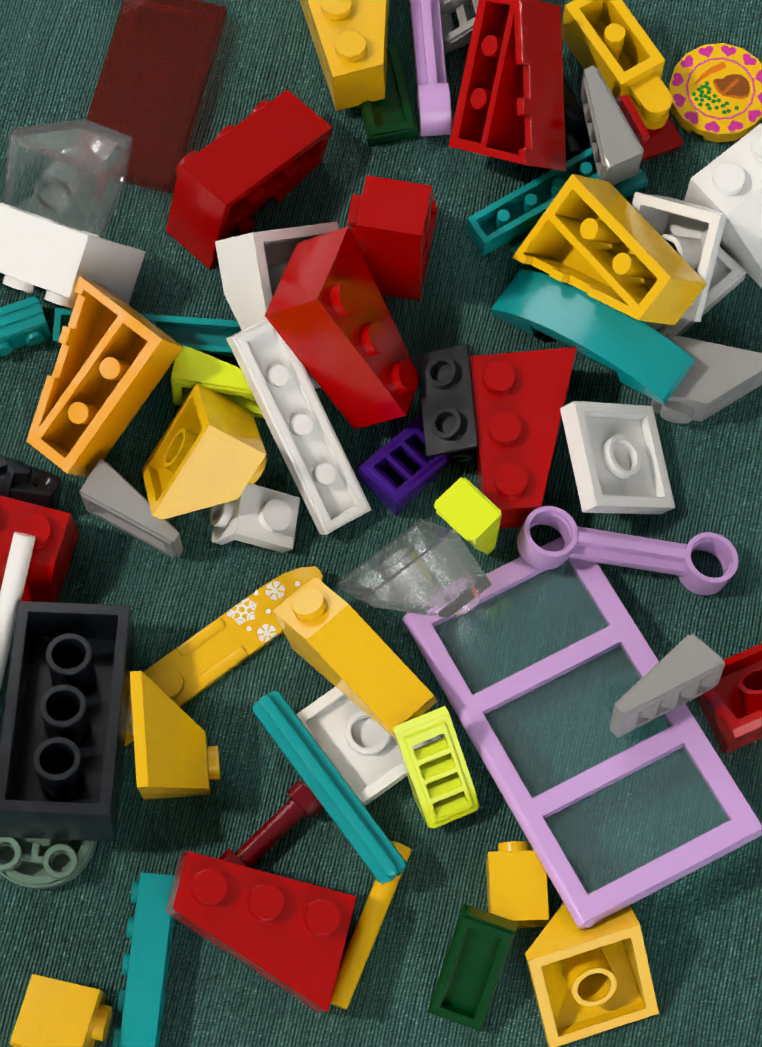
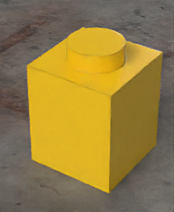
(517, 884)

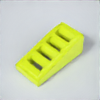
(212, 373)
(470, 514)
(437, 769)

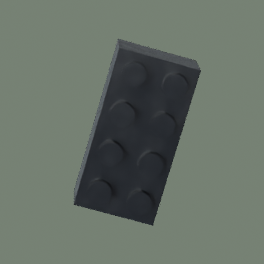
(65, 721)

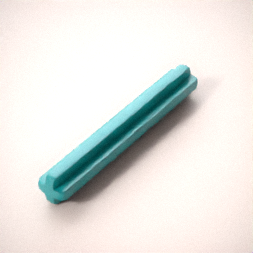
(329, 787)

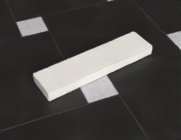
(299, 427)

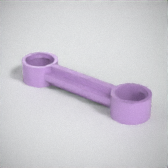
(430, 68)
(627, 550)

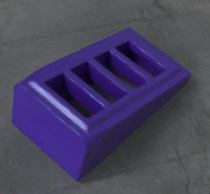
(397, 497)

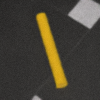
(365, 936)

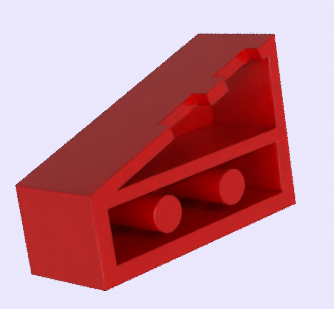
(513, 85)
(242, 171)
(394, 233)
(343, 330)
(518, 425)
(267, 921)

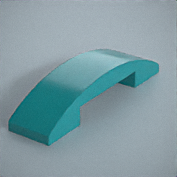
(620, 342)

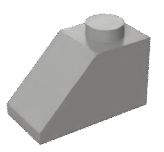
(713, 382)

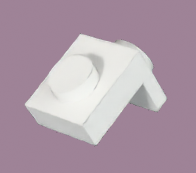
(257, 518)

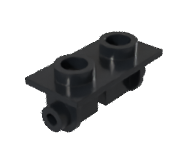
(448, 403)

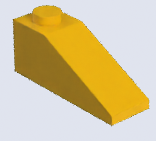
(351, 655)

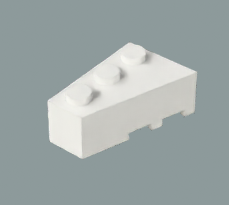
(55, 255)

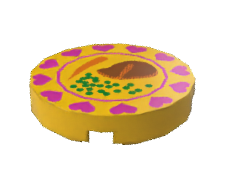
(717, 92)

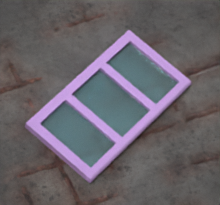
(537, 695)

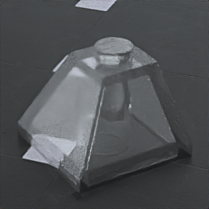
(67, 172)
(420, 573)

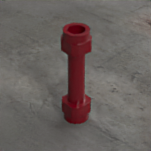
(300, 803)

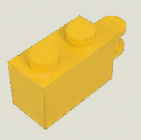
(615, 43)

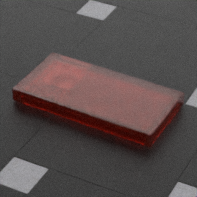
(157, 82)

